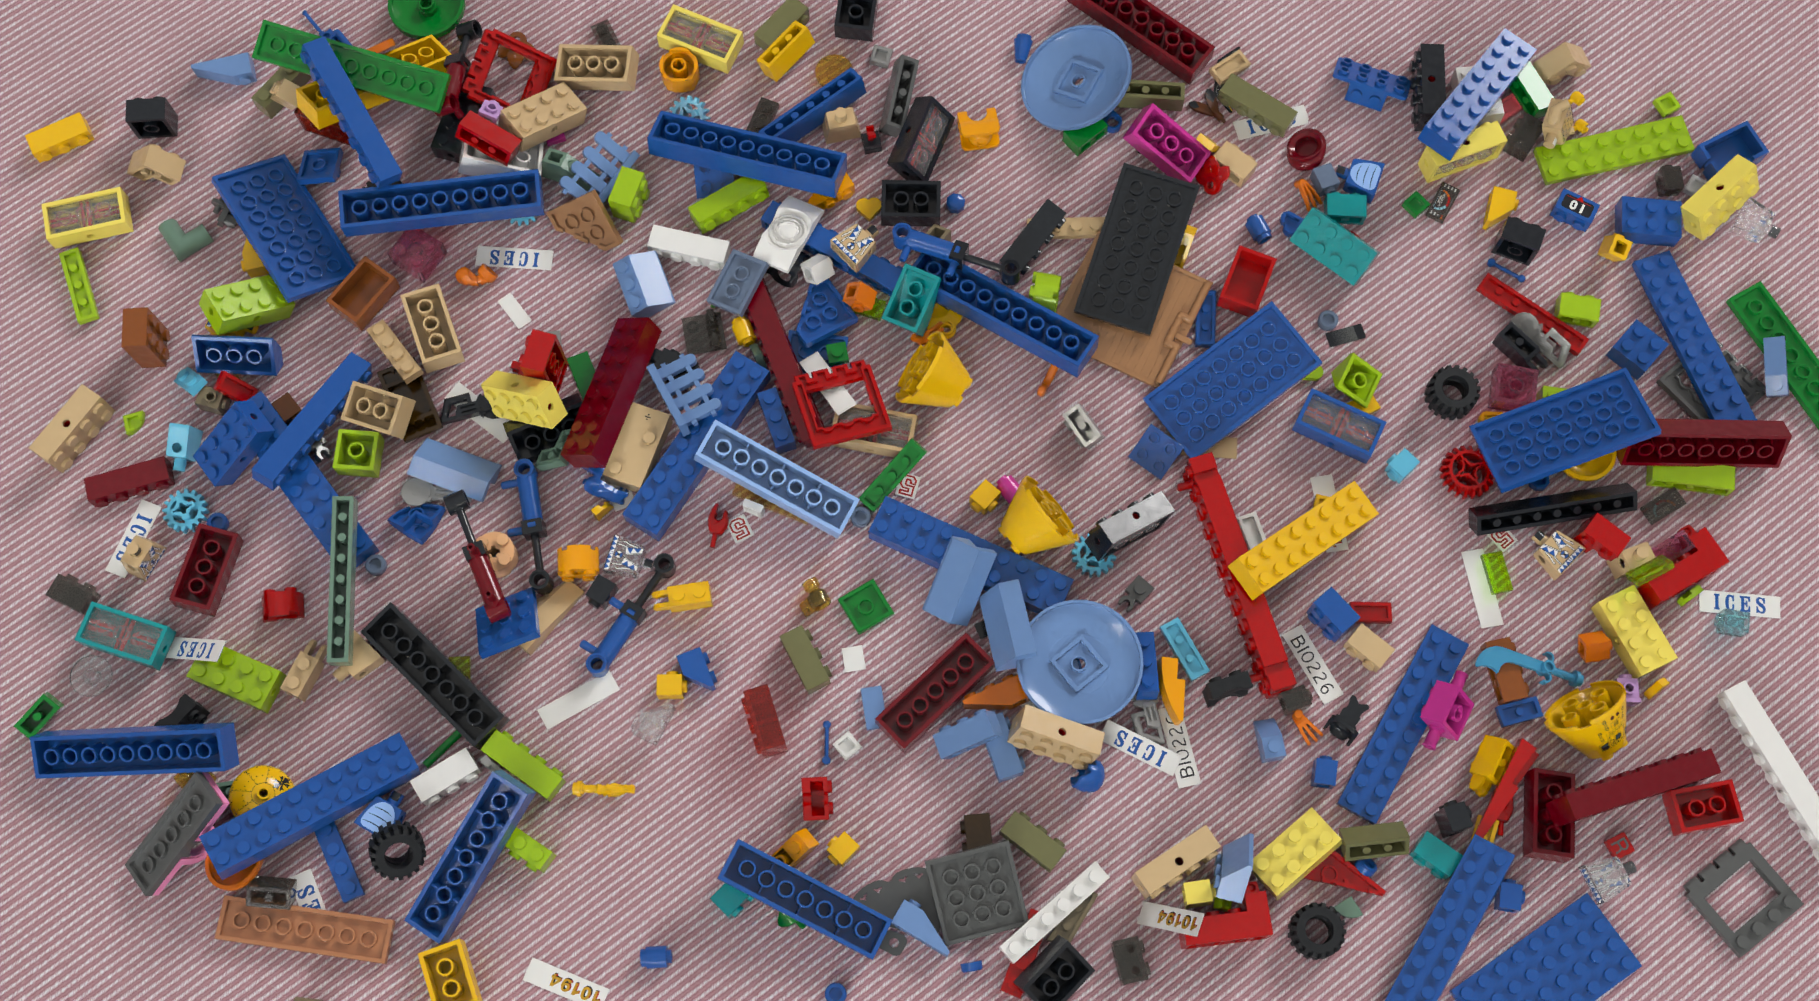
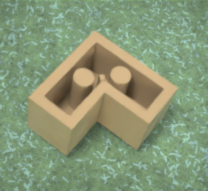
(1562, 61)
(156, 163)

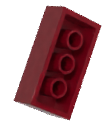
(206, 570)
(1540, 836)

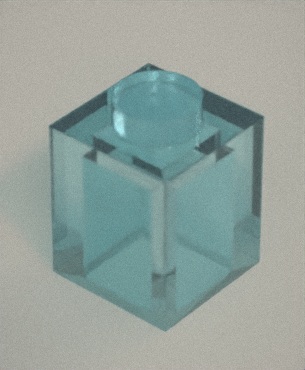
(1732, 622)

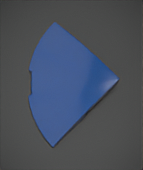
(417, 522)

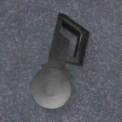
(480, 407)

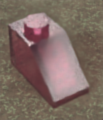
(1674, 546)

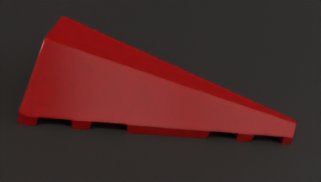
(1517, 766)

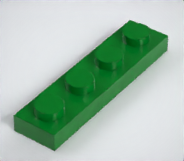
(892, 474)

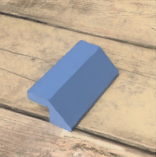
(453, 469)
(959, 581)
(1007, 624)

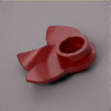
(1213, 173)

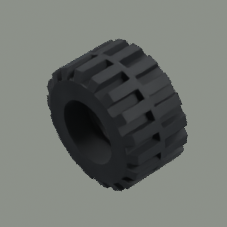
(1462, 381)
(402, 865)
(1329, 918)

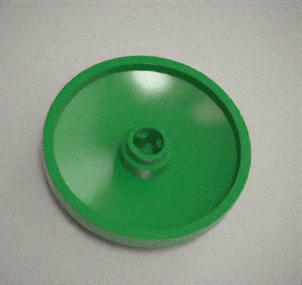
(426, 17)

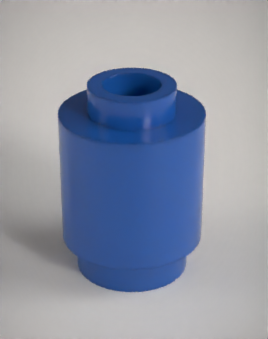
(1258, 228)
(655, 957)

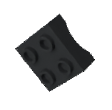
(1234, 685)
(187, 712)

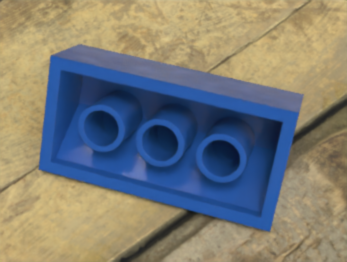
(237, 355)

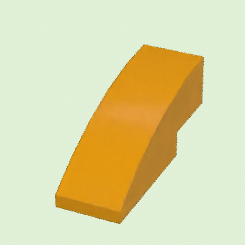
(1171, 688)

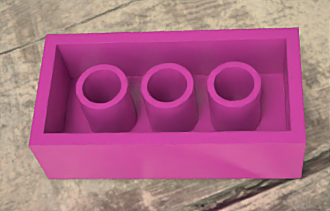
(1166, 144)

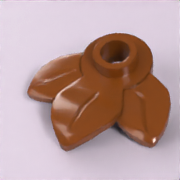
(513, 58)

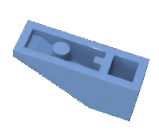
(232, 69)
(1775, 367)
(916, 924)

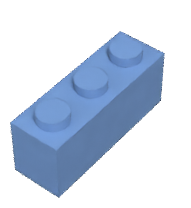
(967, 734)
(1004, 755)

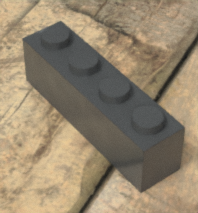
(898, 95)

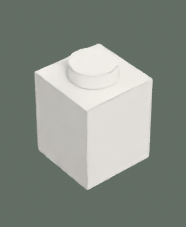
(817, 269)

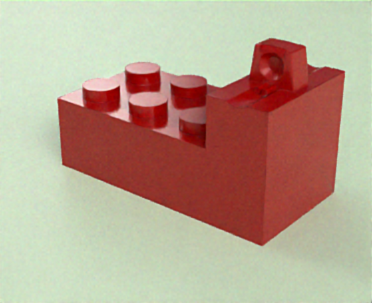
(542, 359)
(1688, 569)
(1237, 925)

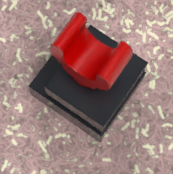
(871, 140)

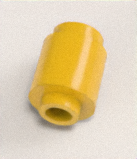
(743, 331)

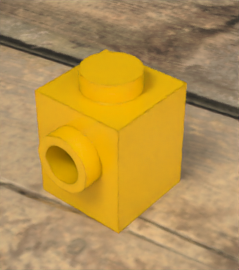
(1615, 247)
(984, 498)
(671, 685)
(842, 849)

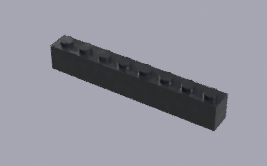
(1552, 509)

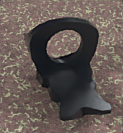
(793, 272)
(1344, 724)

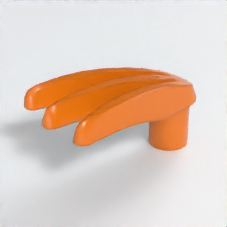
(1305, 191)
(923, 340)
(1301, 721)

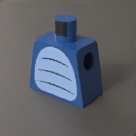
(1361, 177)
(380, 812)

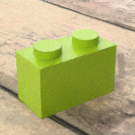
(1578, 309)

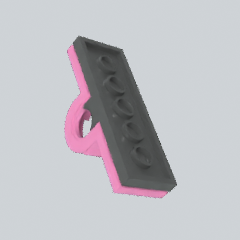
(176, 833)

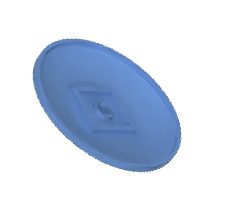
(1072, 55)
(1105, 645)

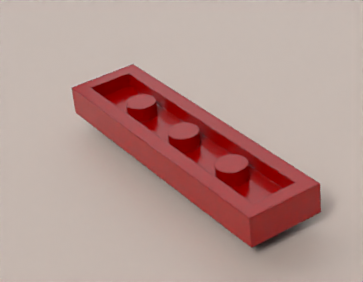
(1019, 966)

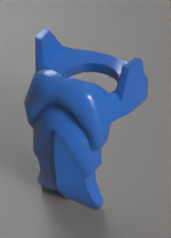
(600, 489)

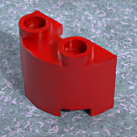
(282, 604)
(816, 798)

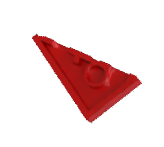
(1342, 873)

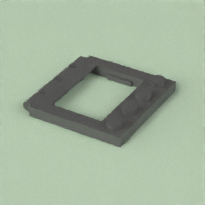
(1687, 398)
(1763, 922)

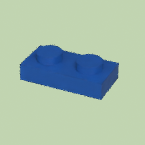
(1519, 711)

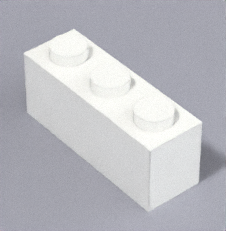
(446, 777)

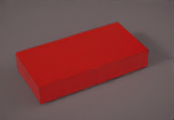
(234, 387)
(1373, 612)

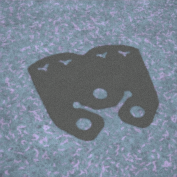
(892, 896)

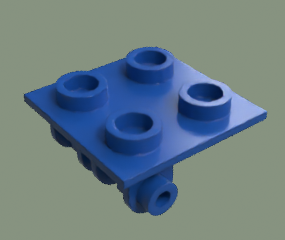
(710, 180)
(1156, 451)

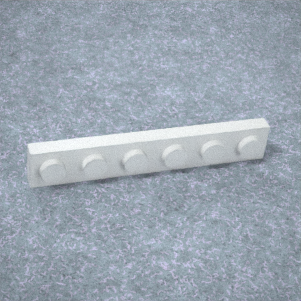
(1054, 912)

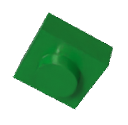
(1415, 204)
(837, 353)

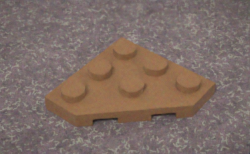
(586, 221)

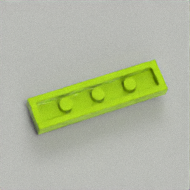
(79, 286)

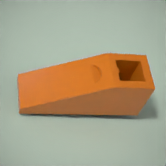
(1001, 696)

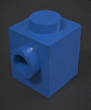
(1509, 896)

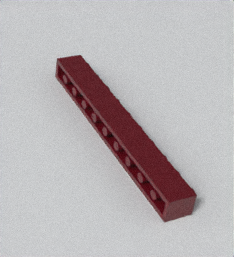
(781, 356)

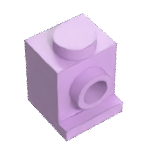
(490, 110)
(1632, 695)

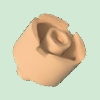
(507, 556)

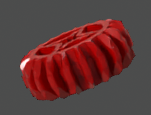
(1472, 485)

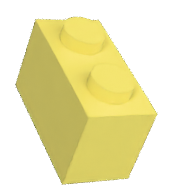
(1198, 893)

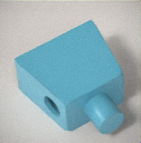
(182, 444)

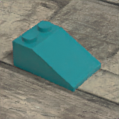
(912, 300)

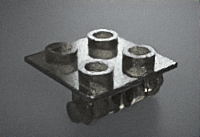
(704, 333)

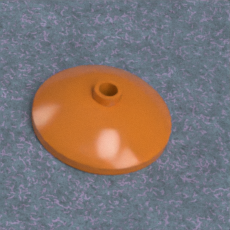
(235, 881)

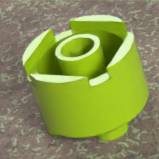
(1045, 289)

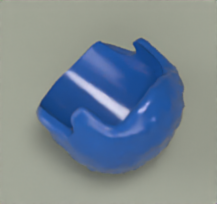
(1089, 779)

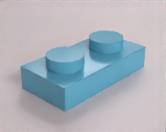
(190, 381)

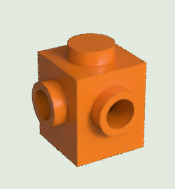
(859, 296)
(1594, 646)

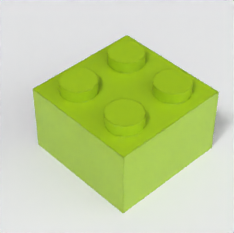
(629, 194)
(358, 453)

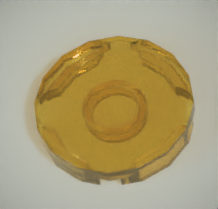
(831, 67)

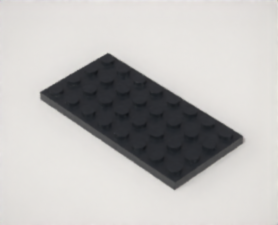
(1136, 249)

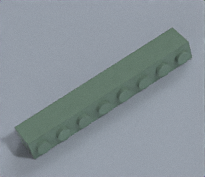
(342, 581)

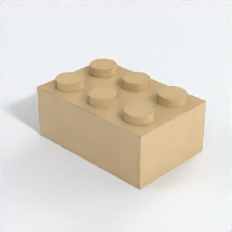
(378, 409)

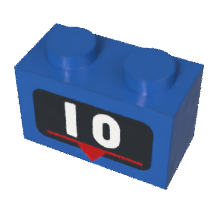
(1574, 210)

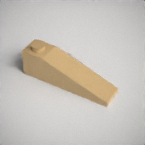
(552, 610)

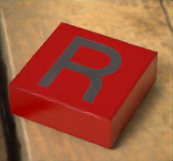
(1619, 845)

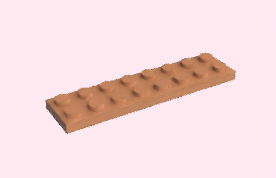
(306, 930)

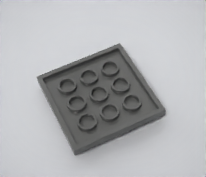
(976, 892)

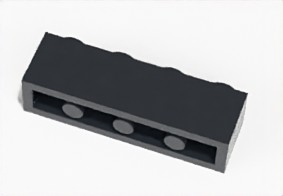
(1035, 234)

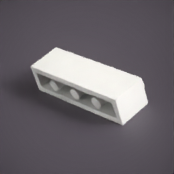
(689, 247)

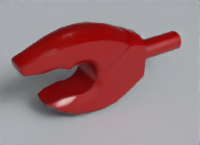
(717, 527)
(1505, 816)

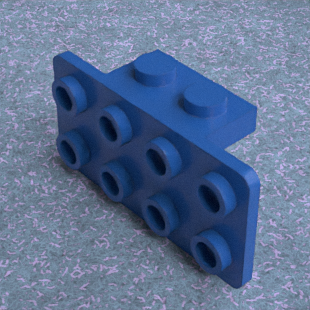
(1369, 85)

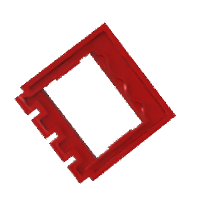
(538, 78)
(841, 431)

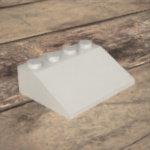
(476, 163)

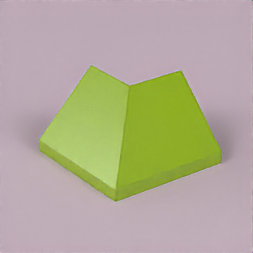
(1356, 379)

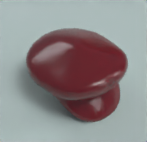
(1306, 149)

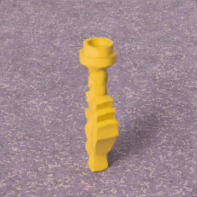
(611, 790)

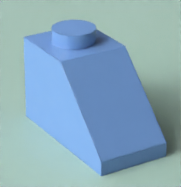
(1269, 740)

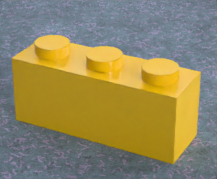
(785, 51)
(59, 137)

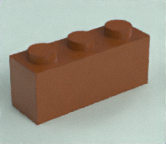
(1509, 682)

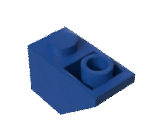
(695, 668)

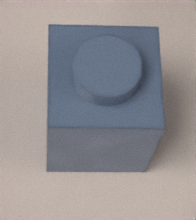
(1324, 179)

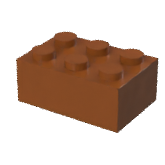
(363, 293)
(145, 337)

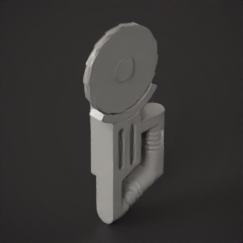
(1532, 328)
(418, 492)
(1151, 718)

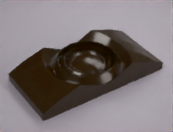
(424, 415)

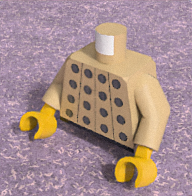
(1559, 120)

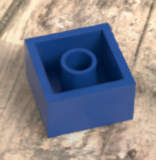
(1637, 349)
(1332, 615)

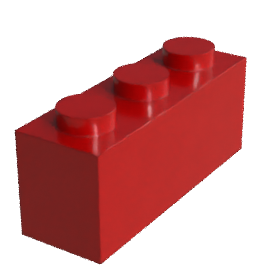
(488, 138)

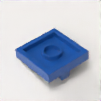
(320, 166)

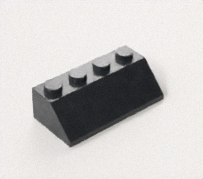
(530, 439)

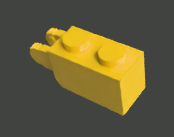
(684, 597)
(1489, 764)

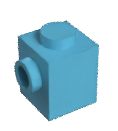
(1401, 465)

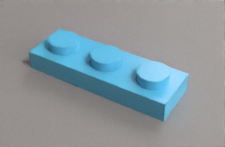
(1184, 649)

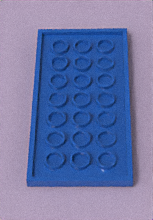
(285, 227)
(1232, 381)
(1564, 430)
(1562, 960)

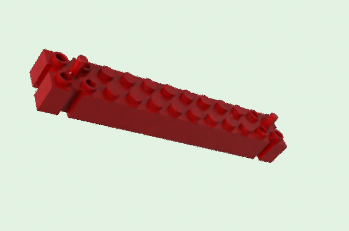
(1227, 544)

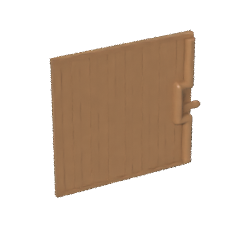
(1134, 353)

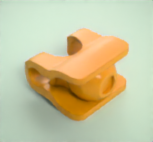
(979, 134)

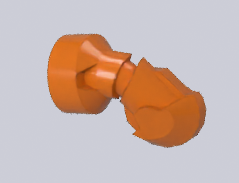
(485, 275)

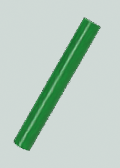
(442, 749)

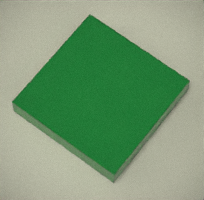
(866, 606)

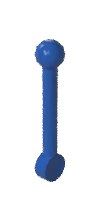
(1491, 262)
(826, 760)

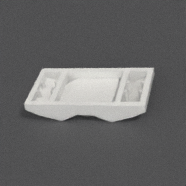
(788, 233)

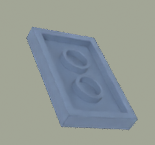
(737, 283)

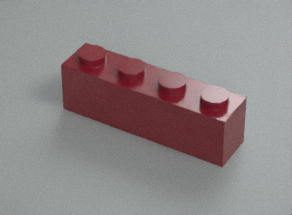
(129, 481)

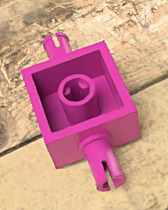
(1446, 710)

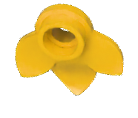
(949, 319)

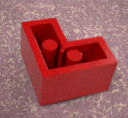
(1601, 536)

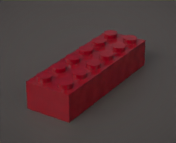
(935, 692)

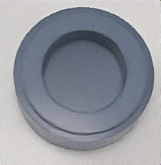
(1327, 320)
(860, 517)
(376, 565)

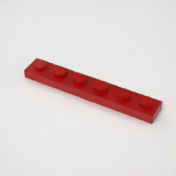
(1516, 303)

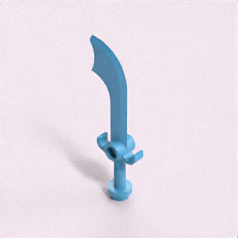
(1496, 656)

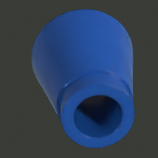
(1022, 47)

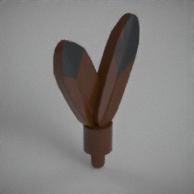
(1210, 109)

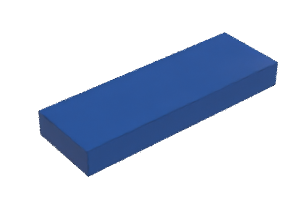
(1206, 322)

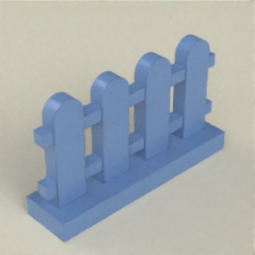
(608, 168)
(683, 401)

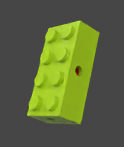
(244, 304)
(239, 679)

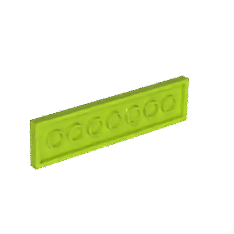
(1614, 150)

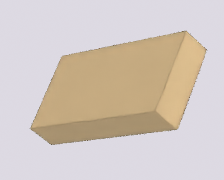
(1232, 64)

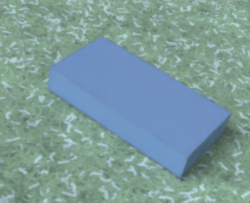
(872, 704)

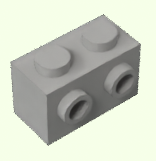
(1083, 426)

